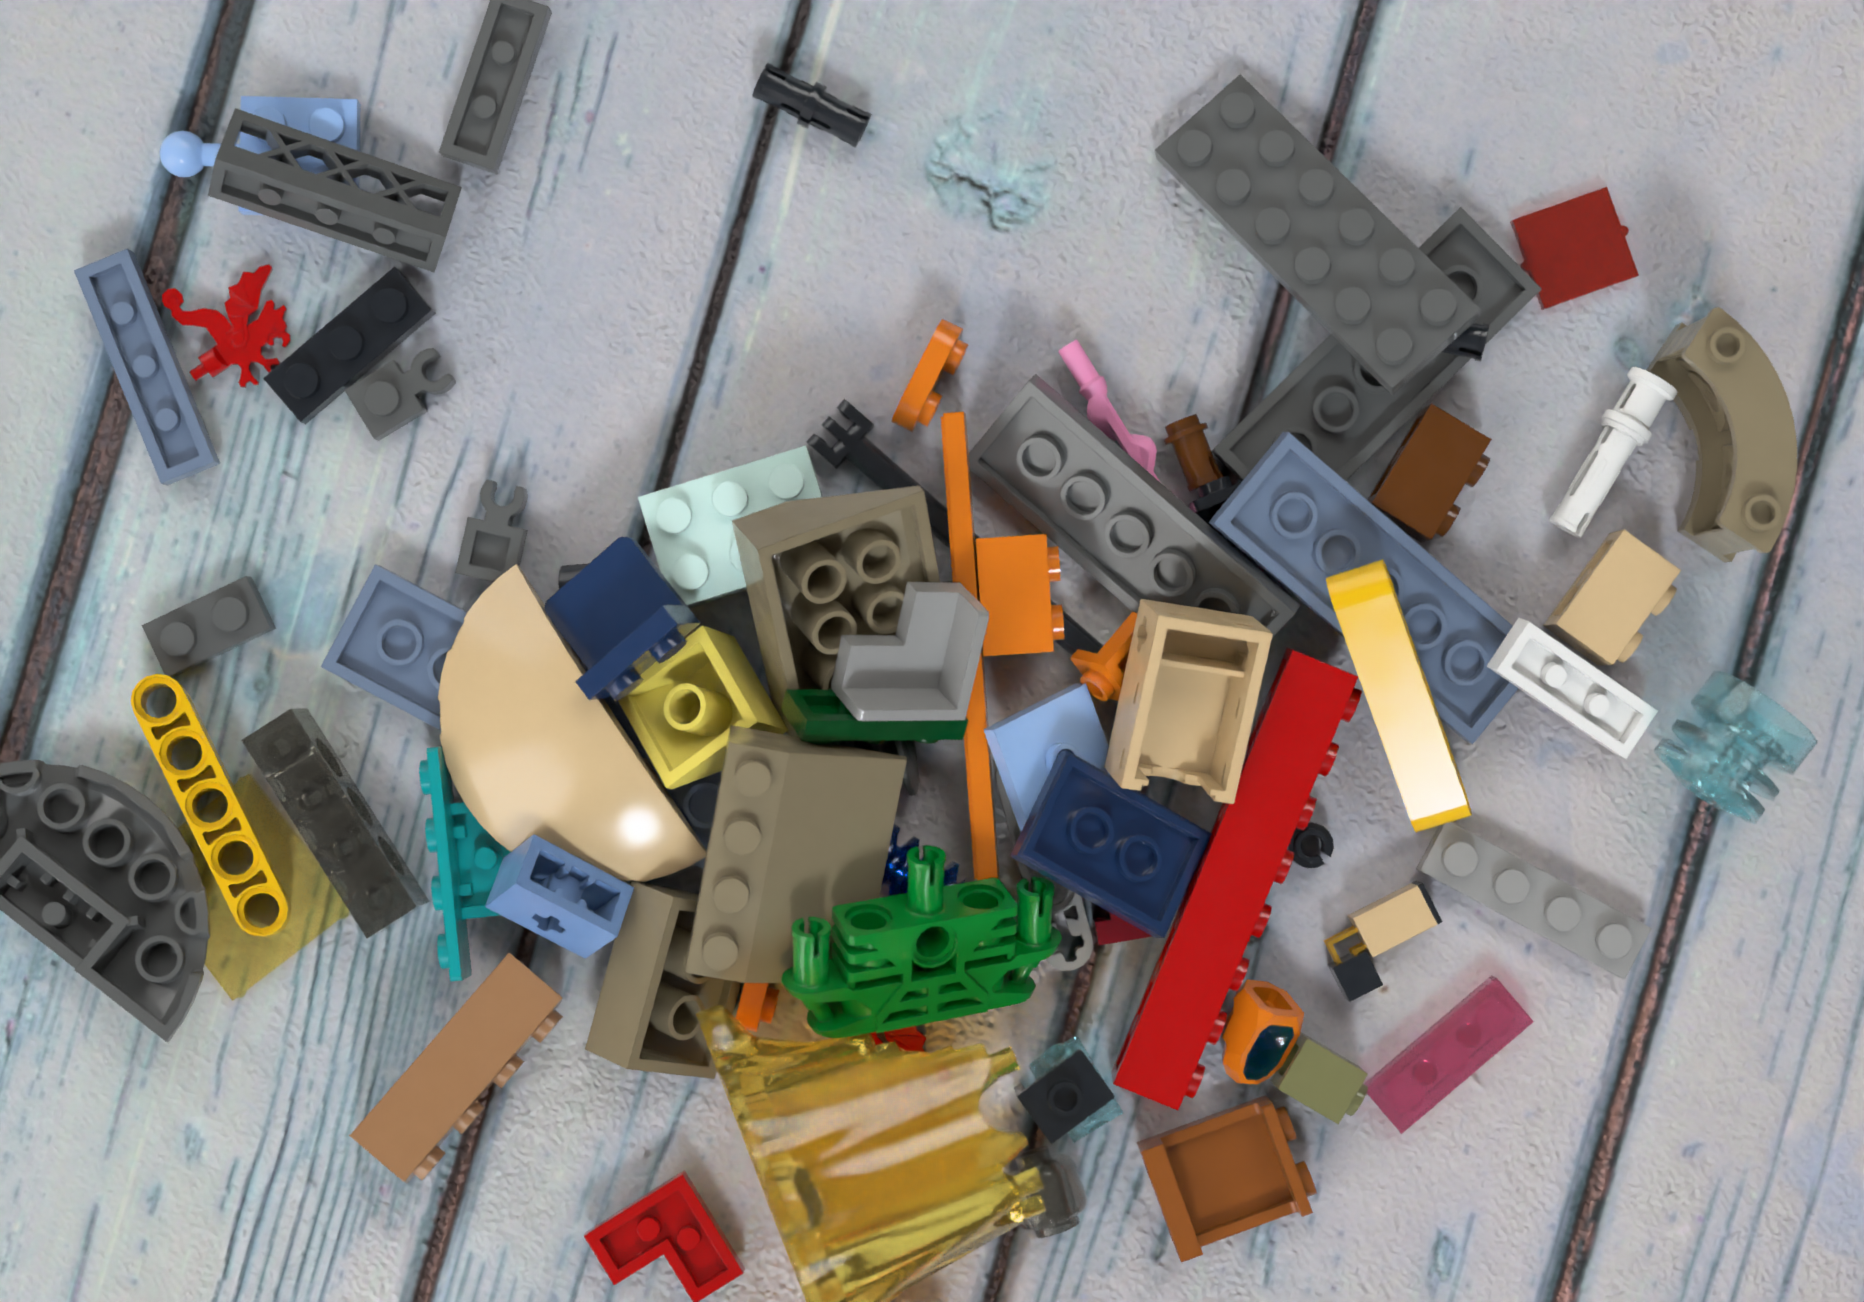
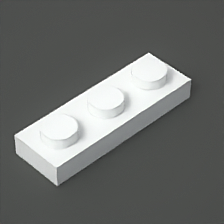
(1572, 688)

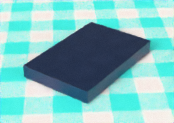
(1111, 844)

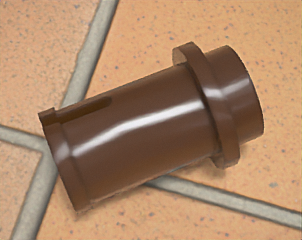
(1193, 451)

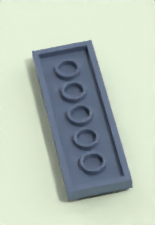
(1312, 524)

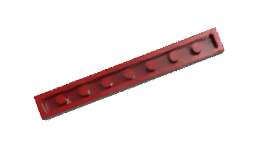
(1233, 880)

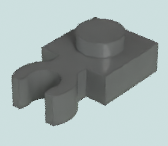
(391, 397)
(493, 543)

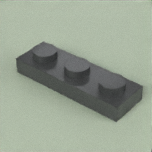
(495, 83)

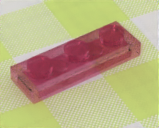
(1447, 1054)

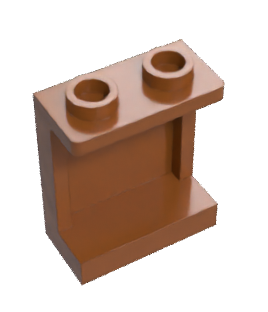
(1226, 1174)

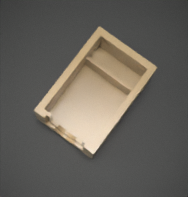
(1188, 698)

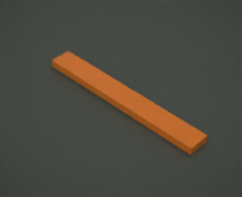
(965, 572)

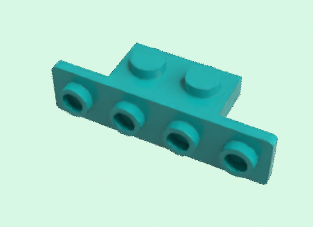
(466, 864)

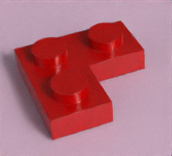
(671, 1224)

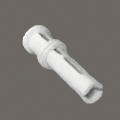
(1623, 430)

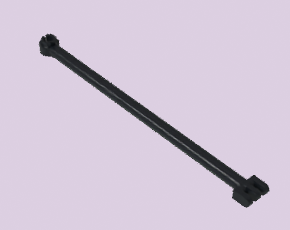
(888, 475)

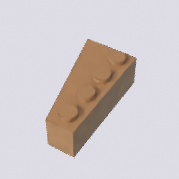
(457, 1069)

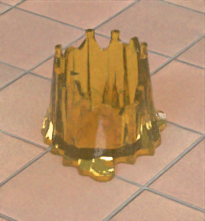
(872, 1154)

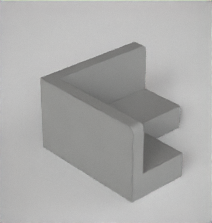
(922, 669)

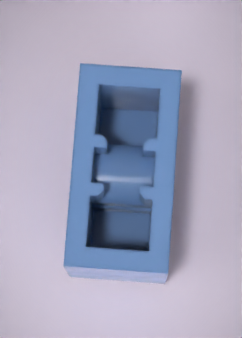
(559, 896)

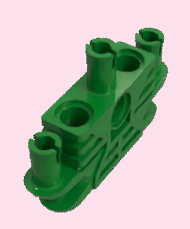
(921, 952)

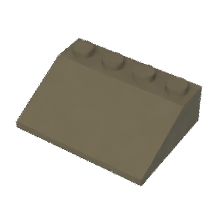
(830, 573)
(788, 843)

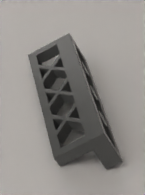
(331, 199)

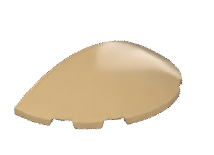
(541, 753)

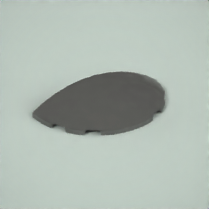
(105, 886)

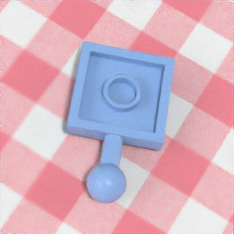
(326, 118)

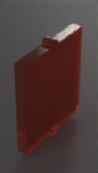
(1574, 248)

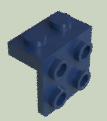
(620, 619)

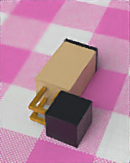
(1379, 929)

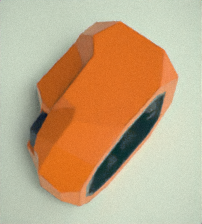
(1260, 1031)

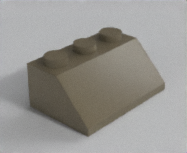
(646, 997)

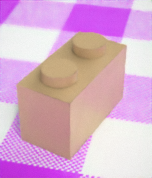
(1614, 599)

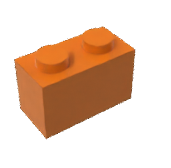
(1016, 593)

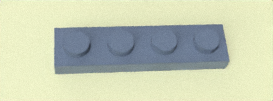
(147, 367)

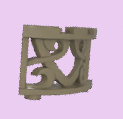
(1740, 433)

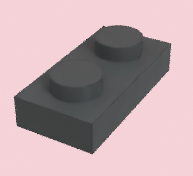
(208, 626)

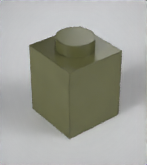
(1321, 1079)

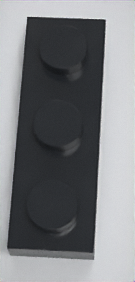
(349, 345)

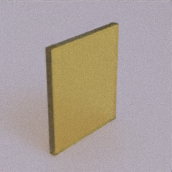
(232, 954)

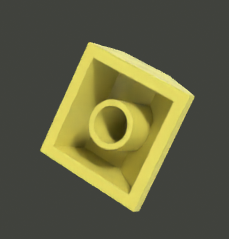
(692, 700)

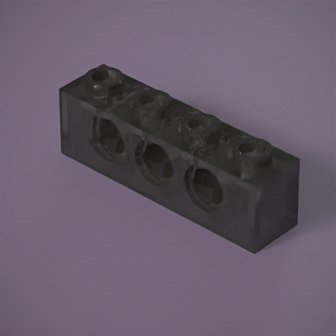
(335, 821)

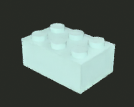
(694, 521)

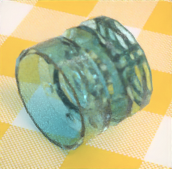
(1738, 742)

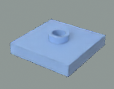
(1032, 738)

